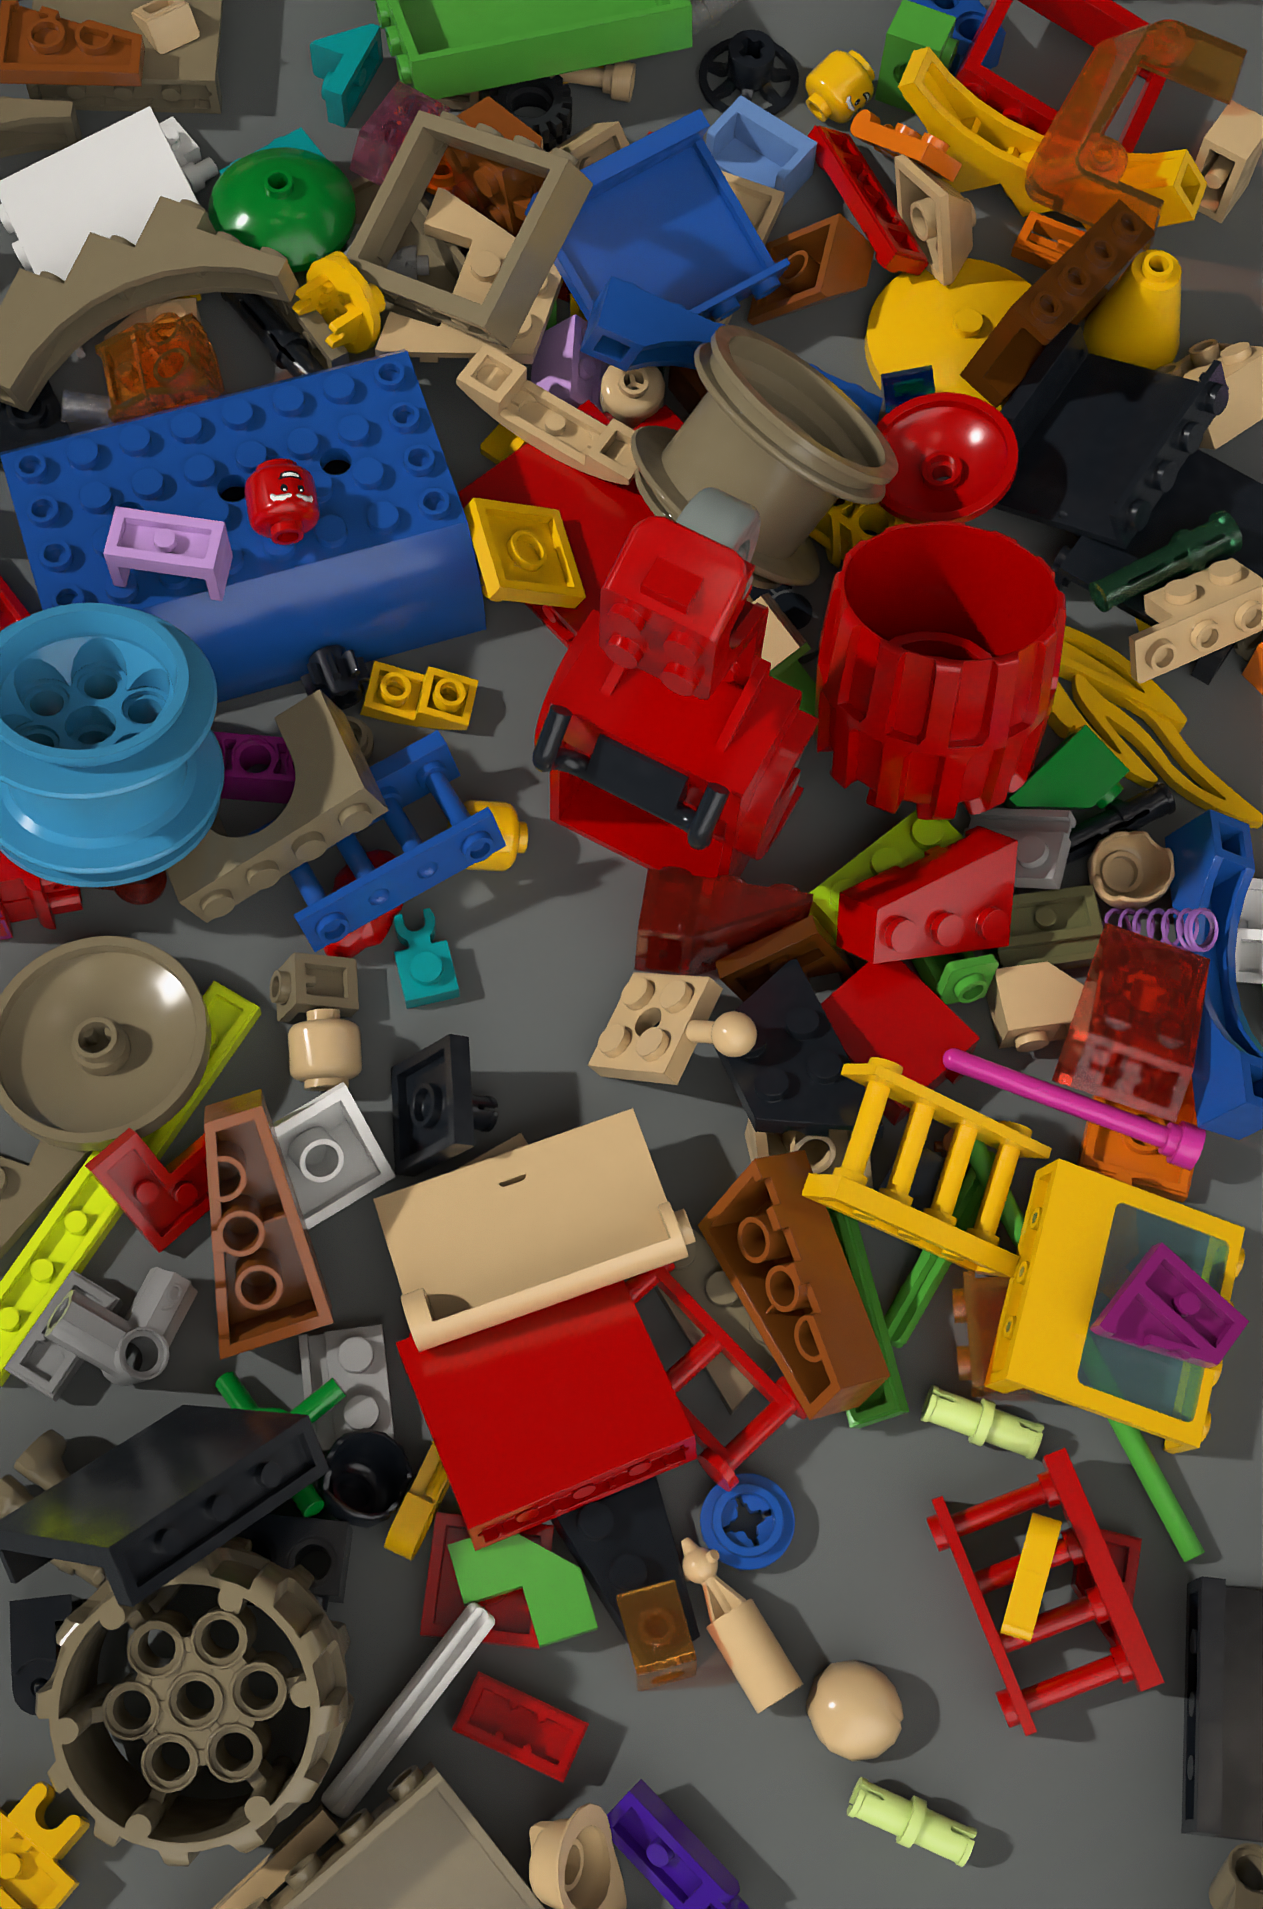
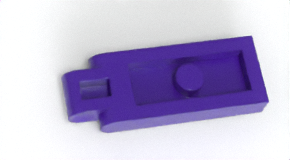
(671, 1853)

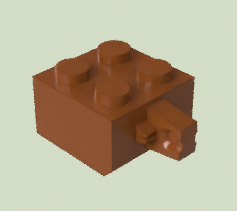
(489, 186)

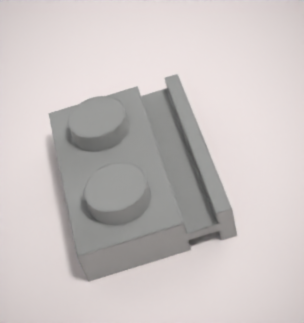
(1041, 842)
(360, 1367)

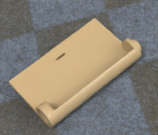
(529, 1229)

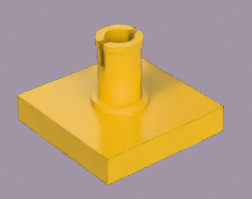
(523, 554)

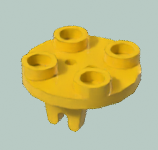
(343, 301)

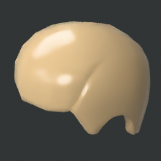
(1130, 870)
(854, 1710)

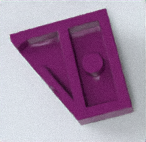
(1171, 1312)

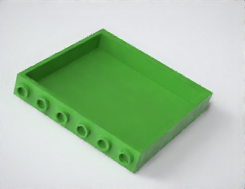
(489, 44)

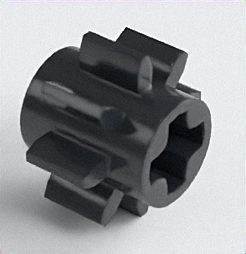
(336, 675)

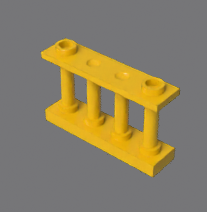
(891, 1206)

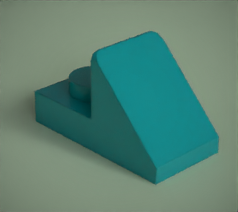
(347, 66)

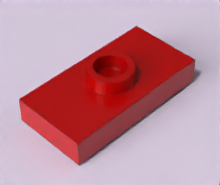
(520, 1727)

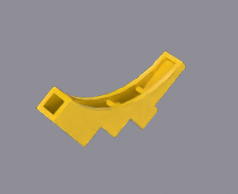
(999, 149)

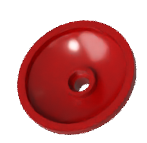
(951, 439)

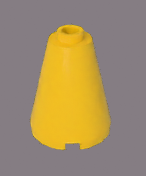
(1139, 313)

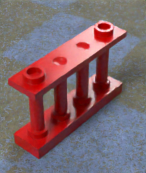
(1103, 1601)

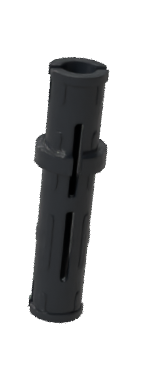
(287, 348)
(1120, 816)

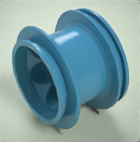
(104, 745)

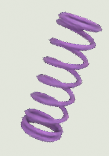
(1192, 917)

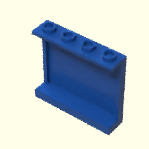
(669, 226)

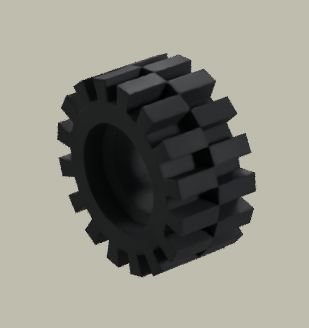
(544, 94)

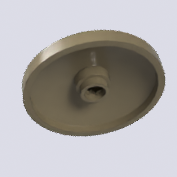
(100, 1042)

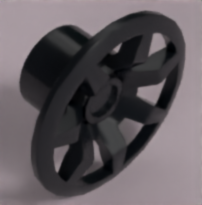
(749, 70)

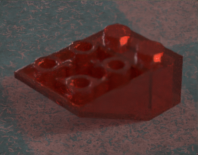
(700, 919)
(1136, 1024)

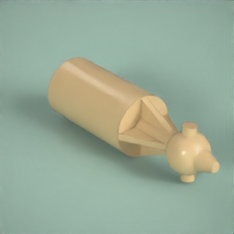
(740, 1632)

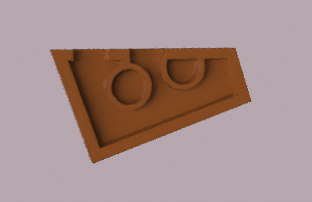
(58, 51)

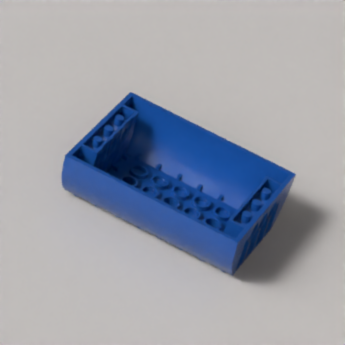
(374, 575)

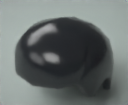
(364, 1477)

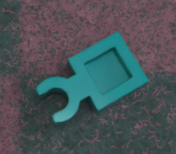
(425, 966)

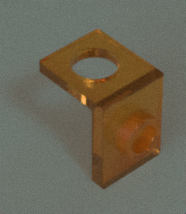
(657, 1635)

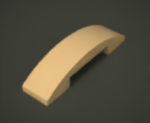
(546, 421)

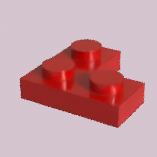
(154, 1197)

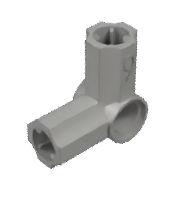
(103, 1336)

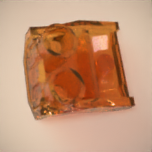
(159, 366)

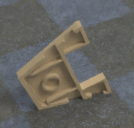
(488, 246)

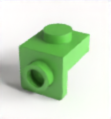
(957, 975)

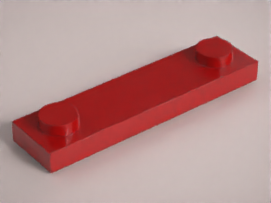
(868, 202)

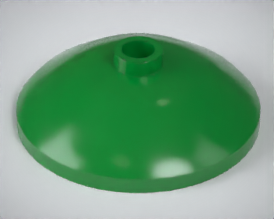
(301, 220)

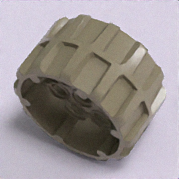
(150, 1805)

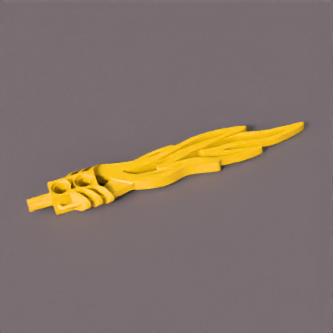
(1096, 676)

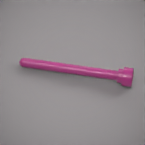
(1178, 1142)

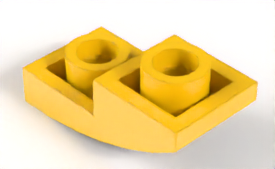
(417, 699)

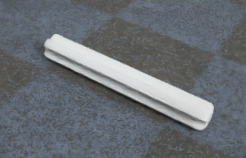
(408, 1710)

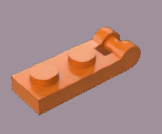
(898, 140)

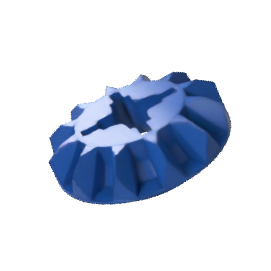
(773, 1534)

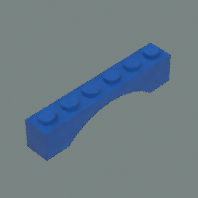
(643, 330)
(1214, 873)

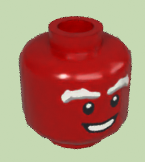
(281, 501)

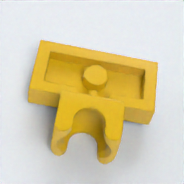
(32, 1850)

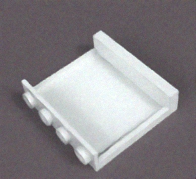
(92, 186)

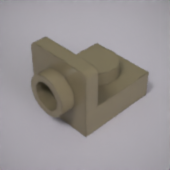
(315, 983)

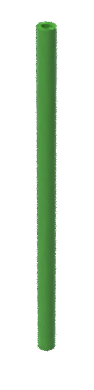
(1129, 1437)

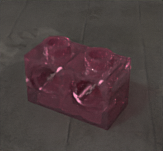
(386, 130)

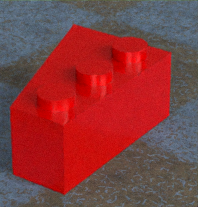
(935, 906)

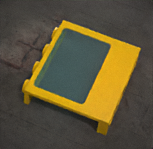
(1075, 1254)

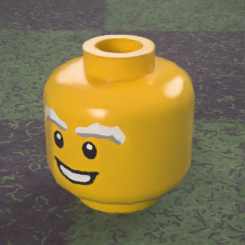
(839, 86)

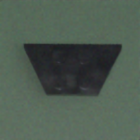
(796, 1062)

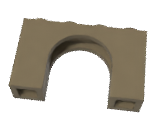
(329, 802)

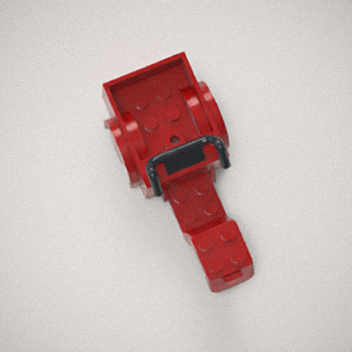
(666, 713)

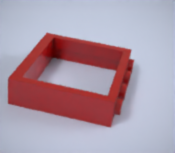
(1085, 19)

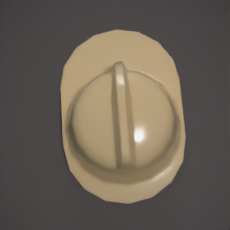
(576, 1862)

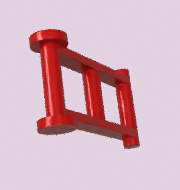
(716, 1459)

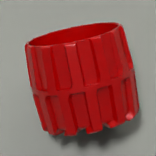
(938, 667)

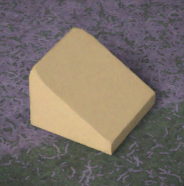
(166, 24)

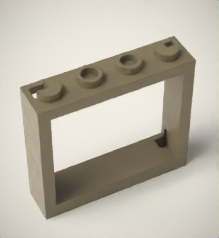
(530, 254)

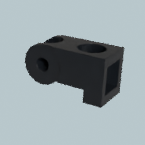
(34, 1643)

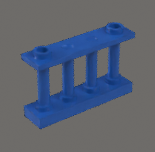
(402, 779)

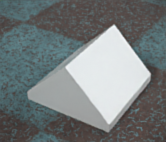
(330, 1154)

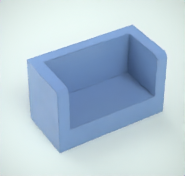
(761, 148)

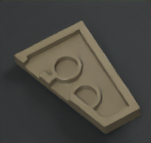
(712, 1290)

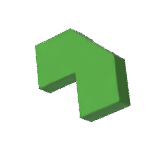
(550, 1584)

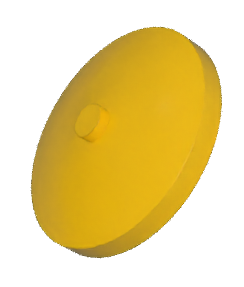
(939, 325)

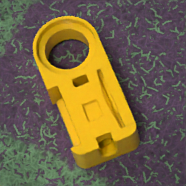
(418, 1507)
(1031, 1577)

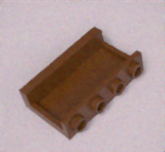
(1058, 297)

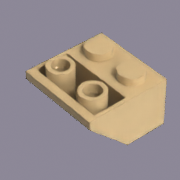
(1243, 376)

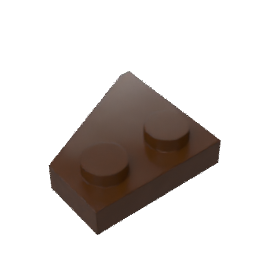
(802, 939)

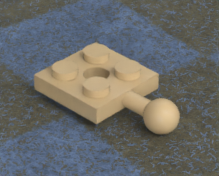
(682, 1004)

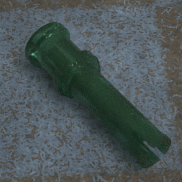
(1182, 554)

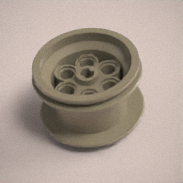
(771, 438)

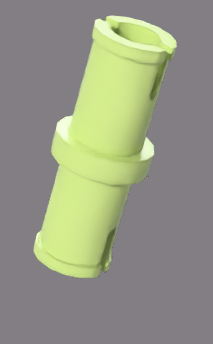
(982, 1422)
(911, 1822)

